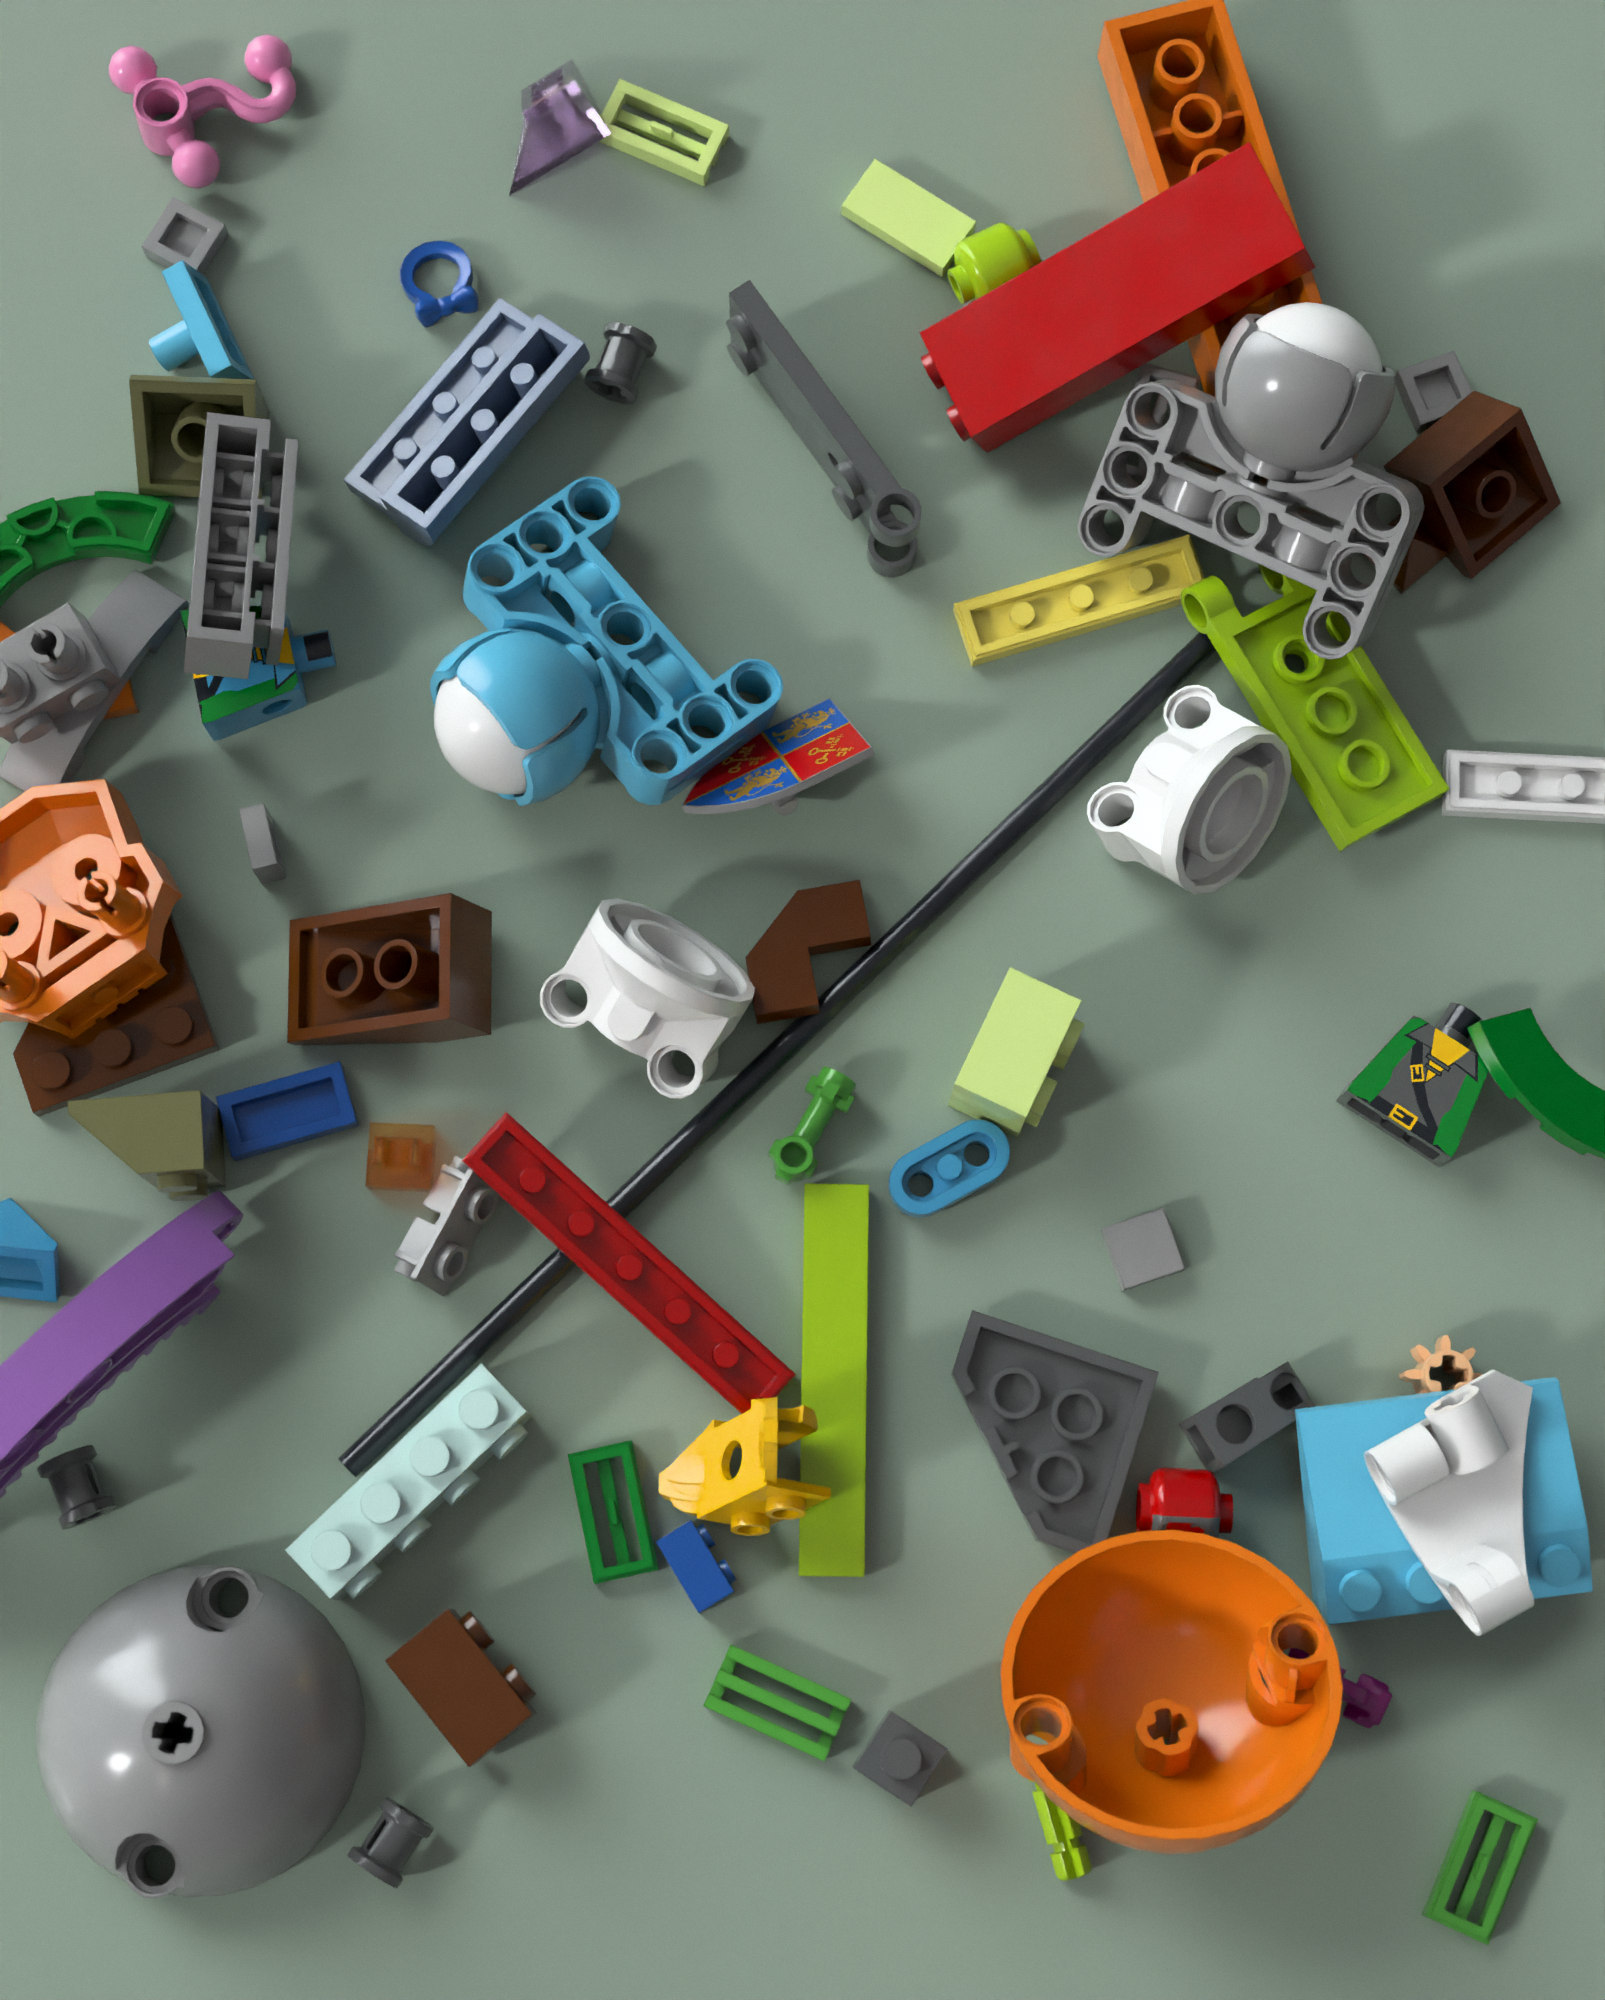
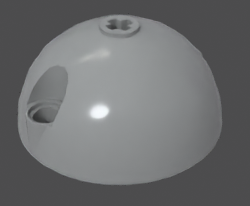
(269, 1717)

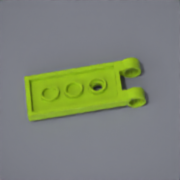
(1336, 717)

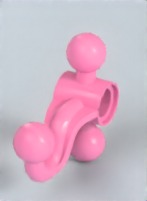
(195, 160)

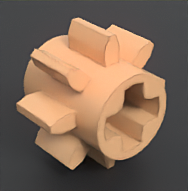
(1453, 1364)

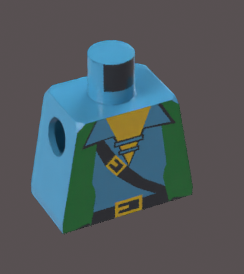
(270, 691)

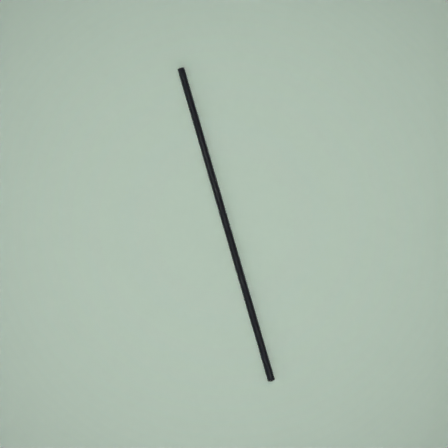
(784, 1047)

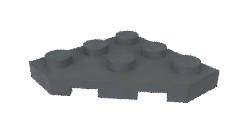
(1055, 1424)

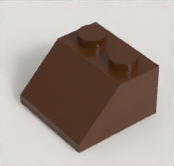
(1478, 480)

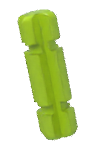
(1062, 1831)

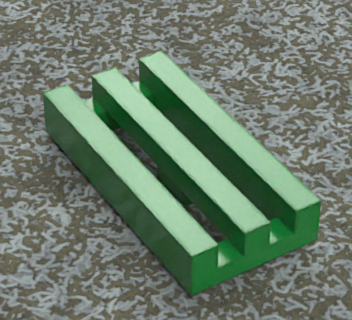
(624, 1566)

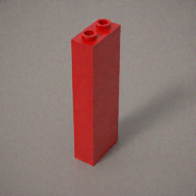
(1114, 300)

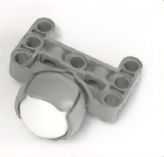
(1285, 425)

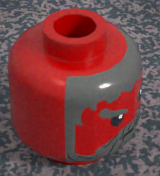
(1183, 1502)

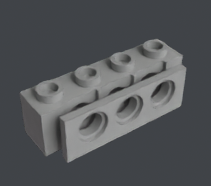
(224, 559)

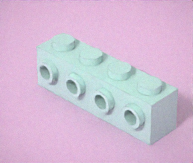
(408, 1484)

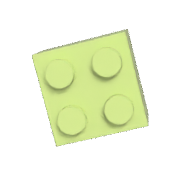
(1010, 1058)

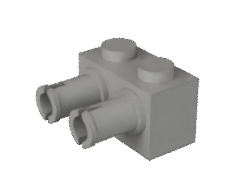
(49, 672)

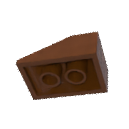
(391, 973)

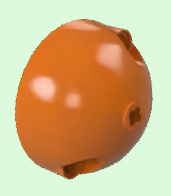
(1170, 1644)

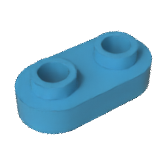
(947, 1169)

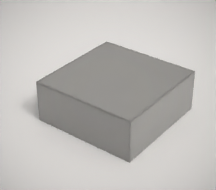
(185, 236)
(1432, 389)
(262, 843)
(1142, 1249)

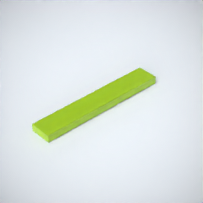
(835, 1377)

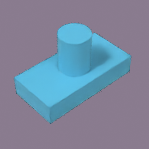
(201, 331)

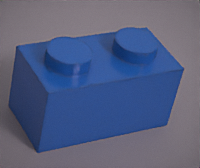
(695, 1566)

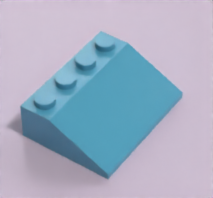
(1356, 1548)

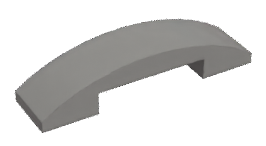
(128, 625)

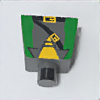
(1422, 1084)

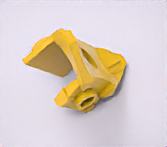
(755, 1498)

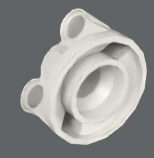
(1196, 795)
(652, 991)

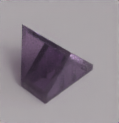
(557, 124)

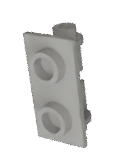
(440, 1251)

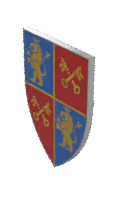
(781, 763)

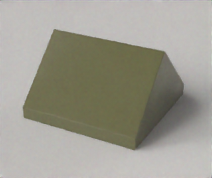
(171, 426)

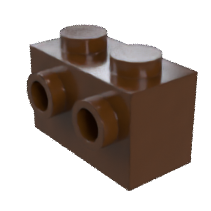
(463, 1685)

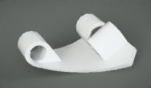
(1460, 1496)

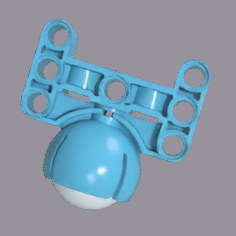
(550, 684)

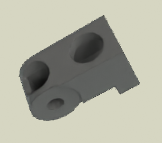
(1246, 1417)

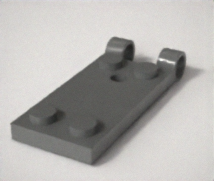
(860, 477)

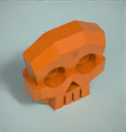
(77, 938)

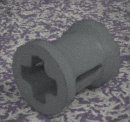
(620, 363)
(76, 1486)
(390, 1842)

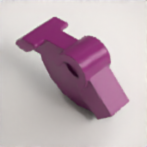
(1365, 1700)

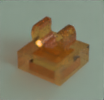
(401, 1157)

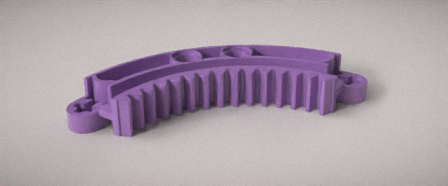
(110, 1328)

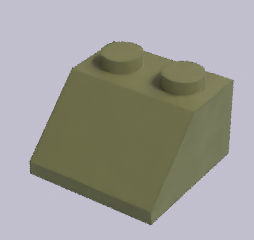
(163, 1137)

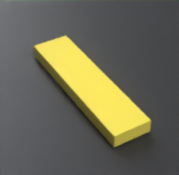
(1077, 600)

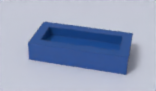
(287, 1111)

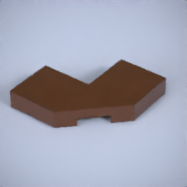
(809, 925)

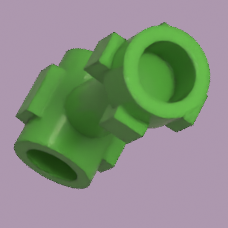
(794, 1153)

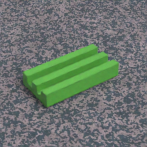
(828, 1725)
(1455, 1857)

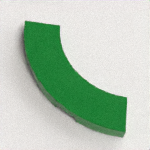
(79, 529)
(1542, 1081)

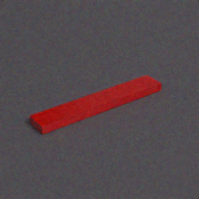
(626, 1265)

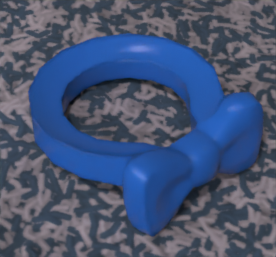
(427, 308)

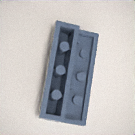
(467, 420)

